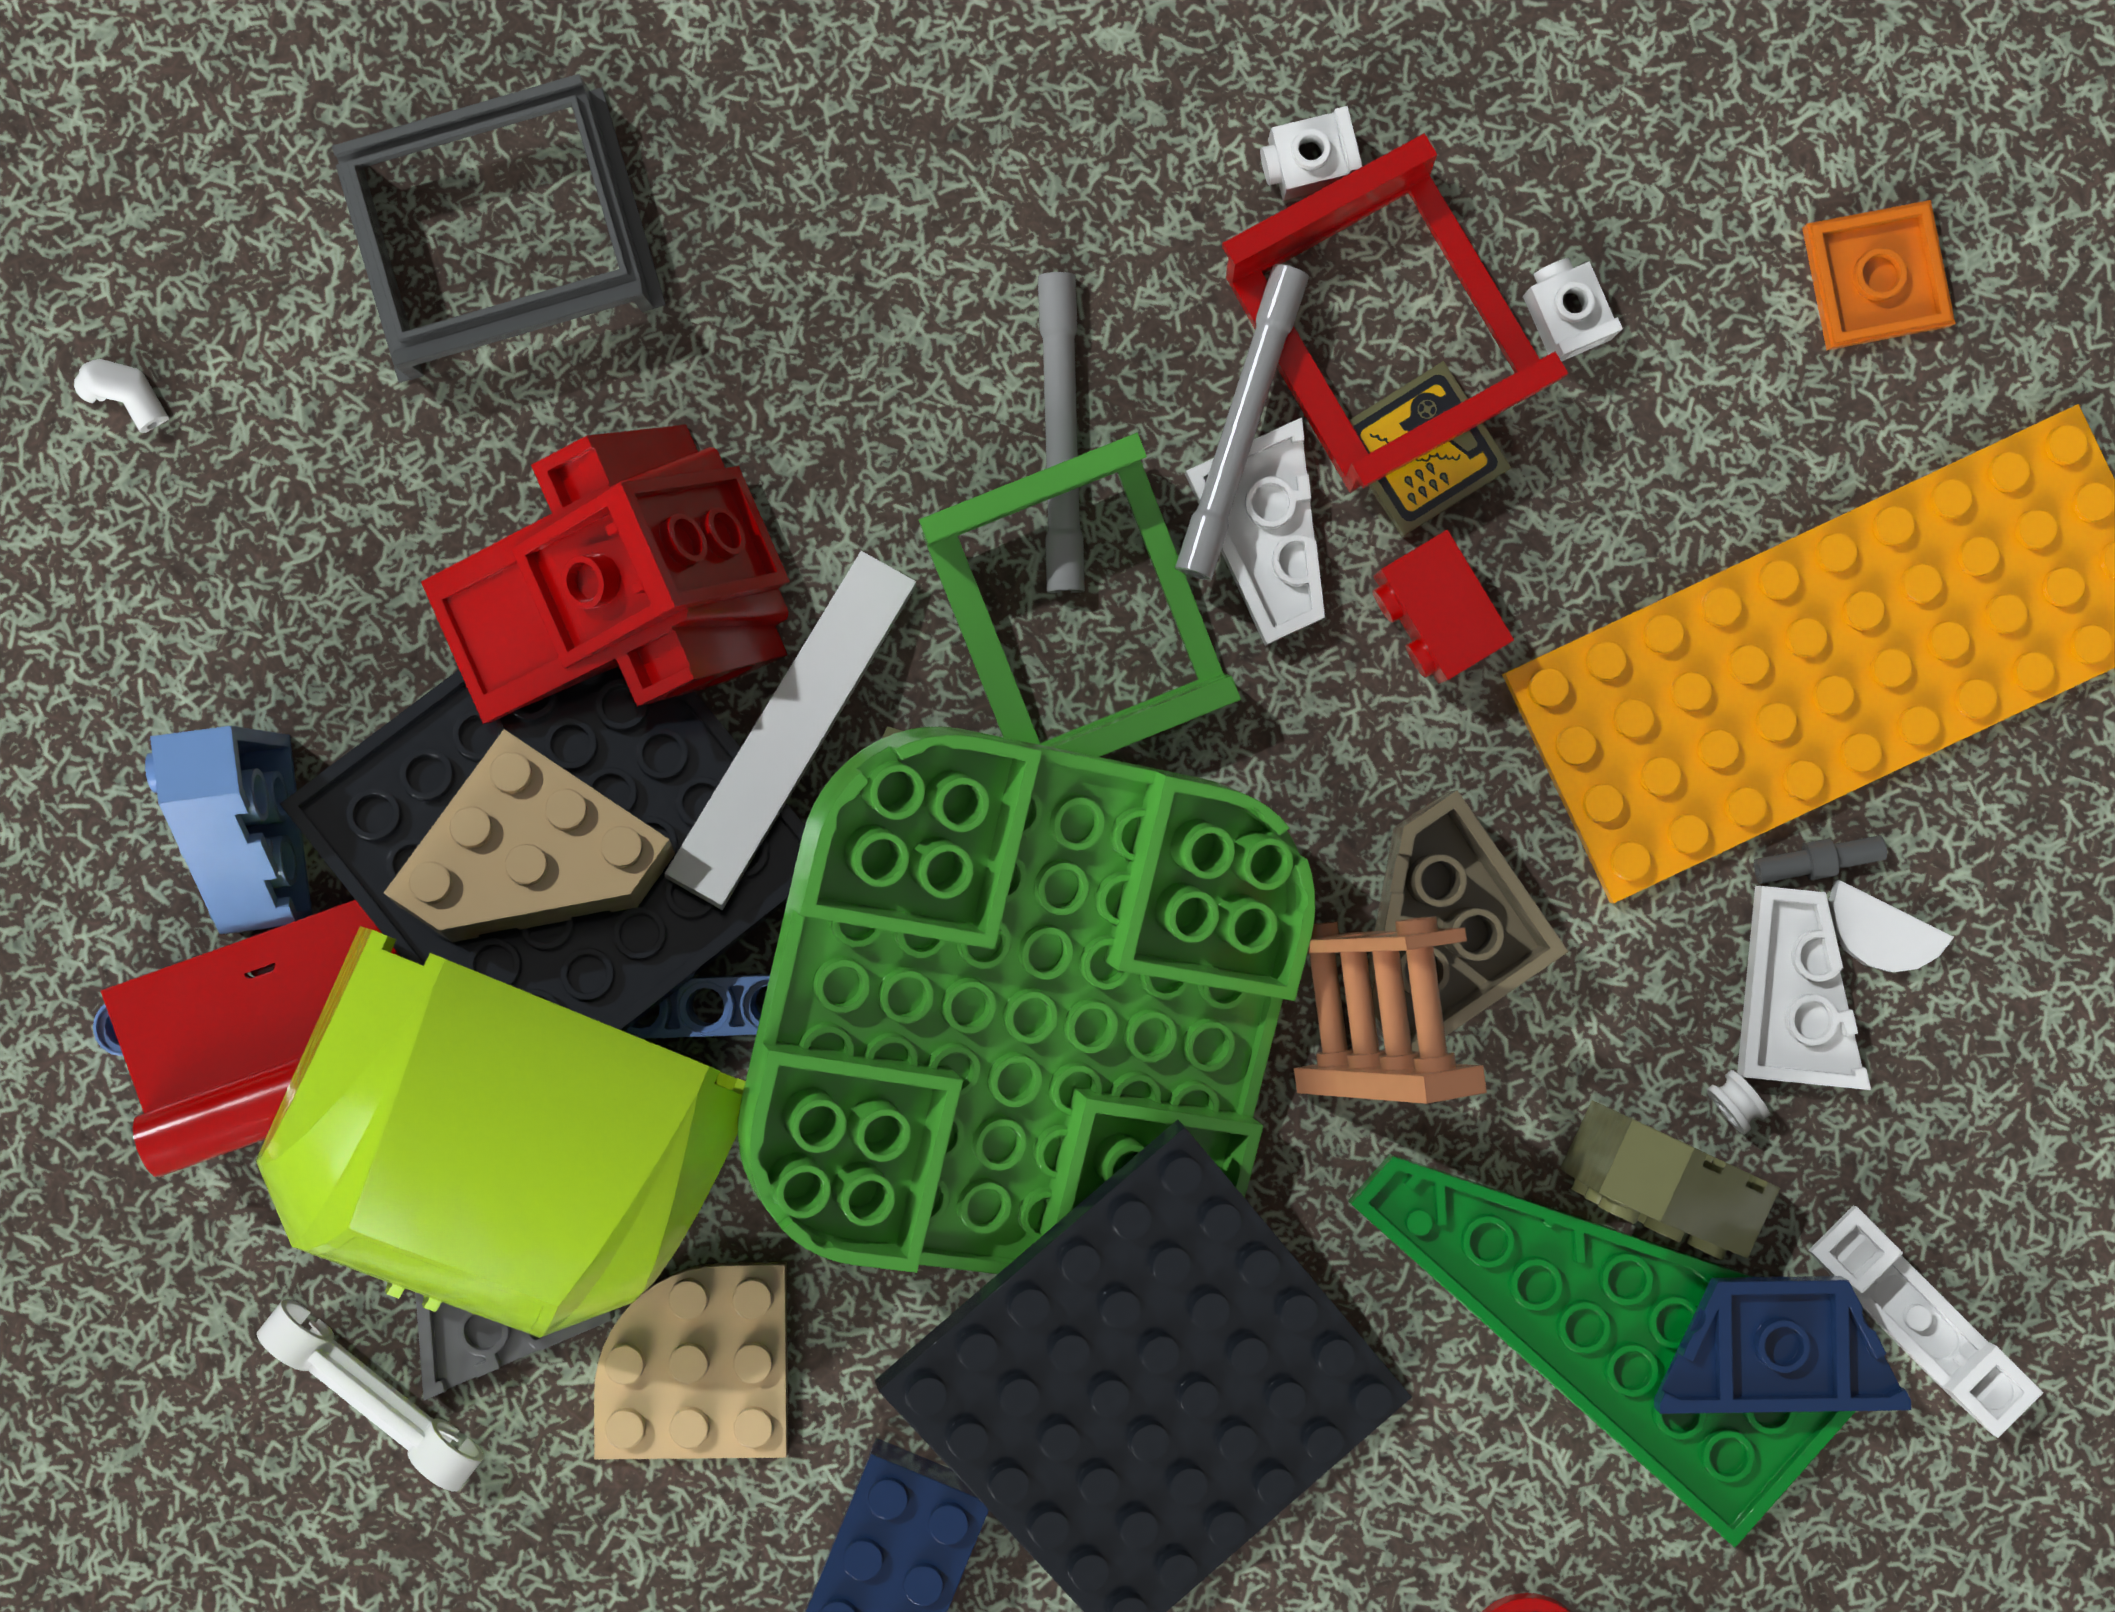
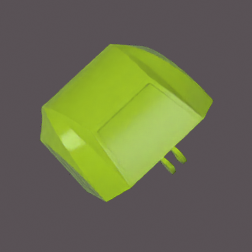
(491, 1144)

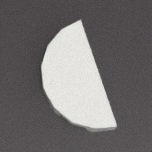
(1881, 933)

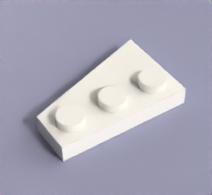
(1272, 534)

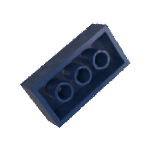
(900, 1538)

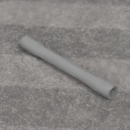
(1273, 324)
(1058, 332)

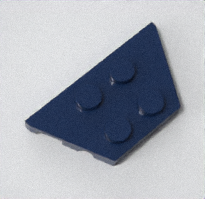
(1779, 1350)

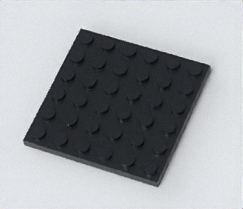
(648, 759)
(1144, 1384)

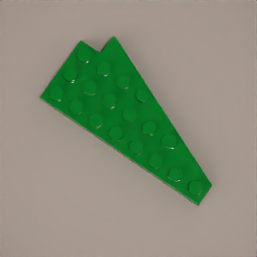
(1601, 1326)

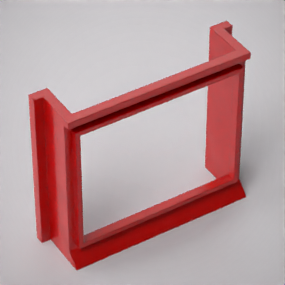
(1331, 211)

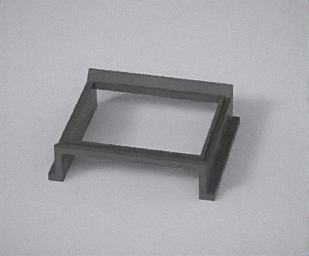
(632, 282)

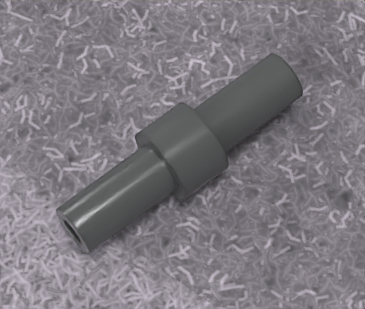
(1820, 859)

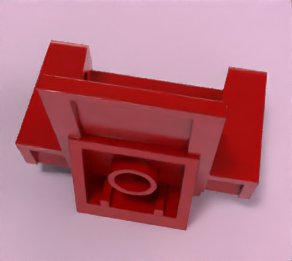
(637, 568)

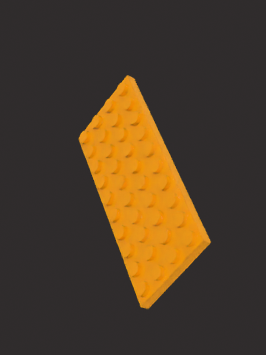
(1831, 656)

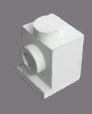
(1300, 176)
(1567, 331)

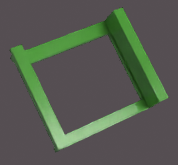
(1128, 725)

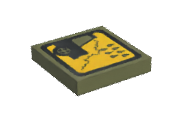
(1444, 474)

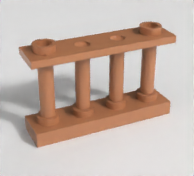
(1396, 1071)

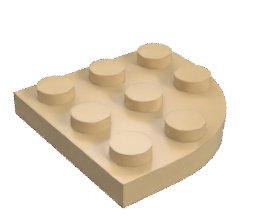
(698, 1368)

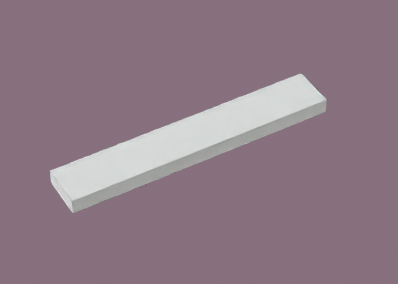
(790, 731)

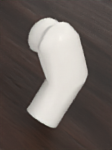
(121, 383)

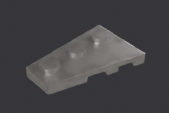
(467, 1346)

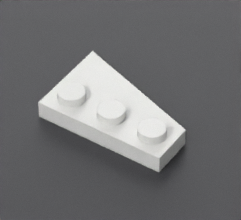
(1795, 995)

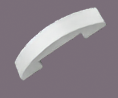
(1925, 1323)

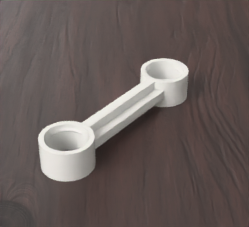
(371, 1395)

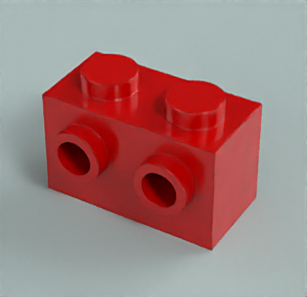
(1440, 608)

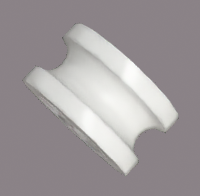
(1738, 1101)

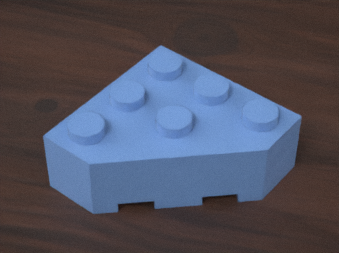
(226, 815)

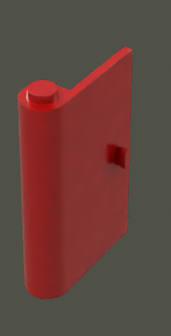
(222, 1046)

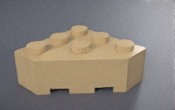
(526, 851)

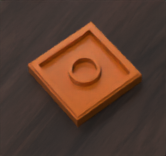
(1878, 275)

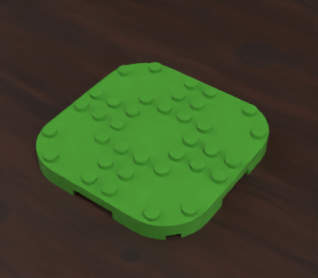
(1009, 991)

